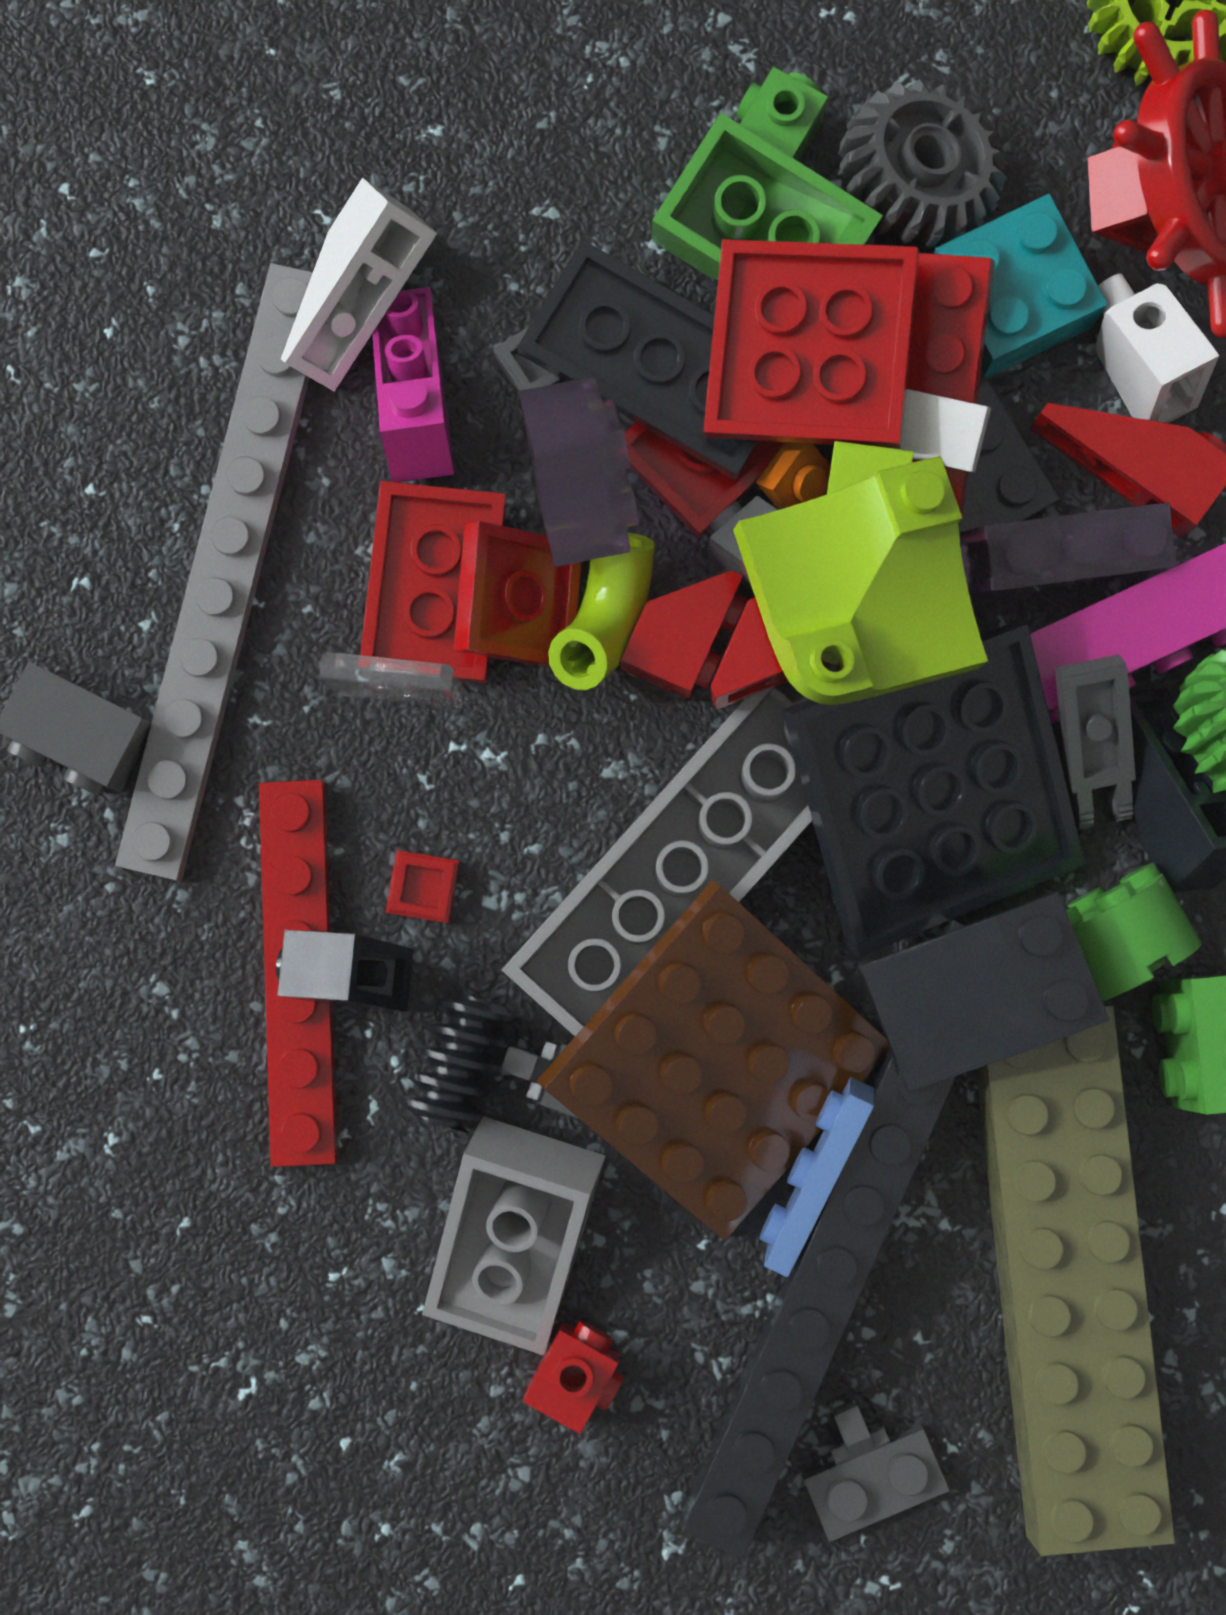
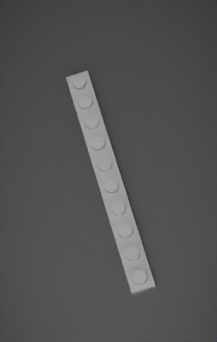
(219, 590)

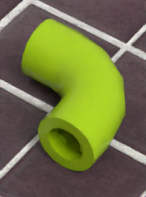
(607, 617)

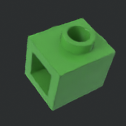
(784, 111)

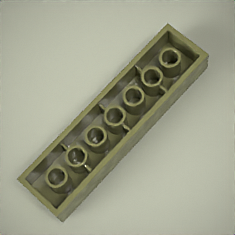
(1074, 1297)

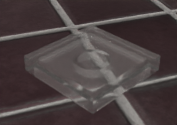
(392, 679)

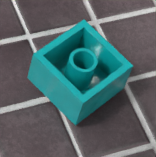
(1038, 284)

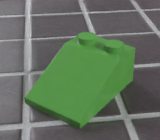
(752, 192)

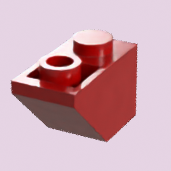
(679, 631)

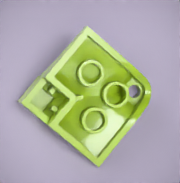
(865, 585)

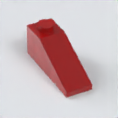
(1141, 458)

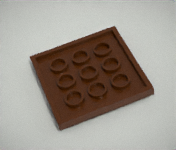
(714, 1060)

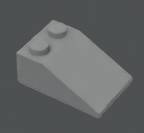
(512, 1234)

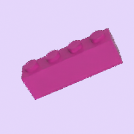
(1142, 624)

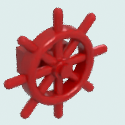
(1168, 170)

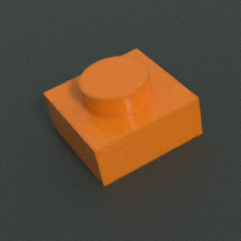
(795, 475)

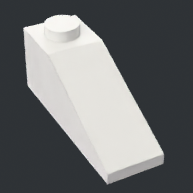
(354, 282)

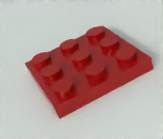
(811, 342)

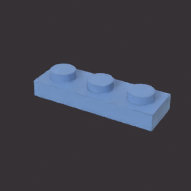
(816, 1175)

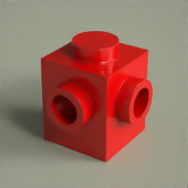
(575, 1375)

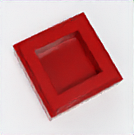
(423, 886)

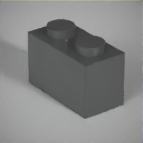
(73, 728)

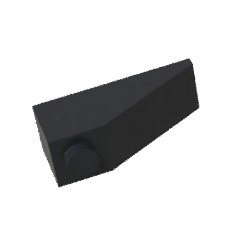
(1173, 807)

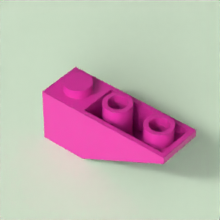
(412, 389)

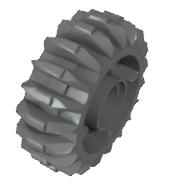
(922, 164)

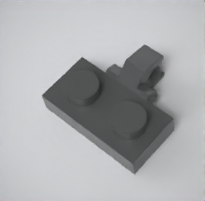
(872, 1474)

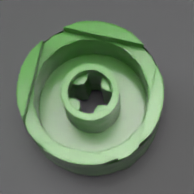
(1131, 930)

